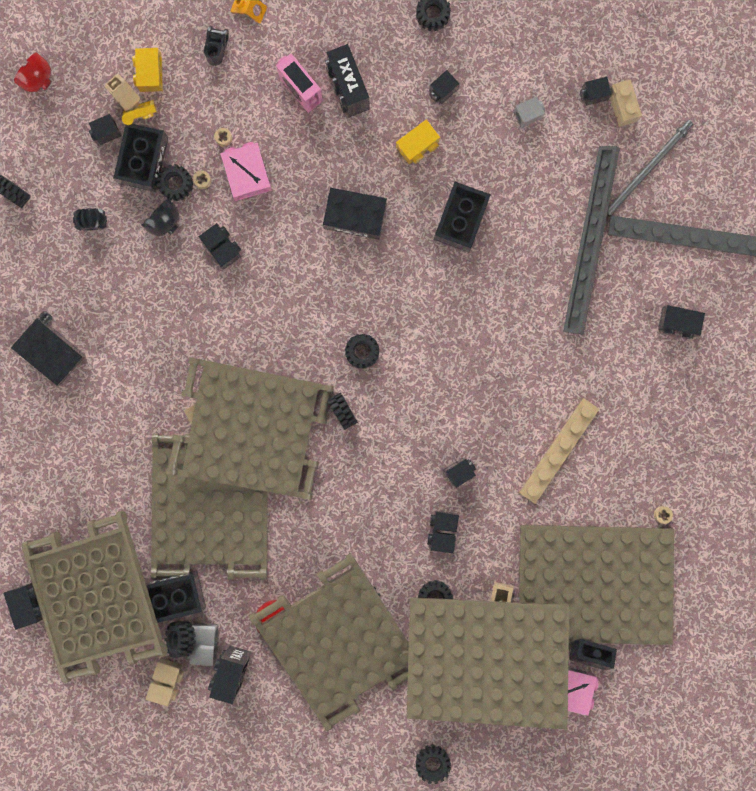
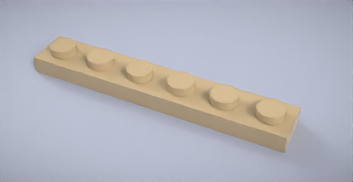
(559, 450)

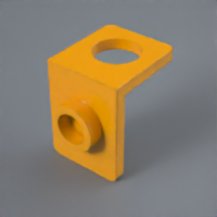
(246, 7)

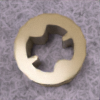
(217, 138)
(199, 174)
(667, 519)

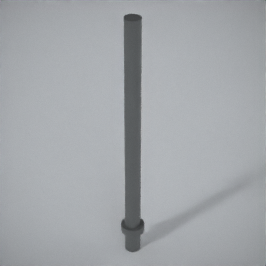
(680, 132)

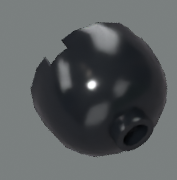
(163, 219)

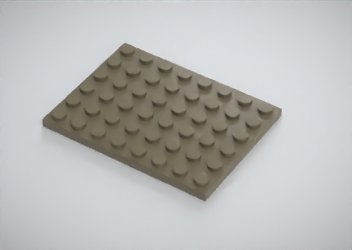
(609, 577)
(488, 662)

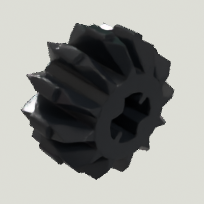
(89, 219)

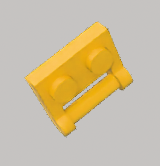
(143, 110)

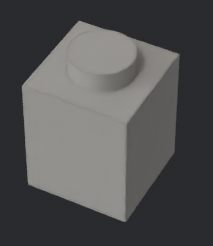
(529, 111)

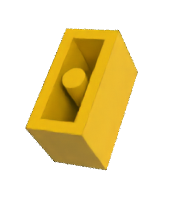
(148, 69)
(417, 142)

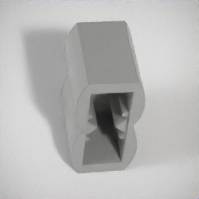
(206, 644)

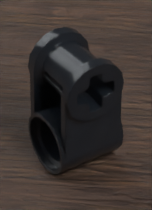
(215, 42)

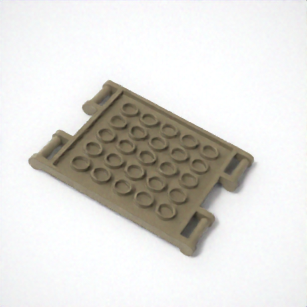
(249, 429)
(204, 521)
(93, 598)
(336, 641)

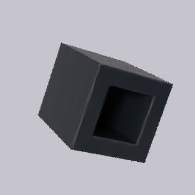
(443, 87)
(595, 91)
(104, 129)

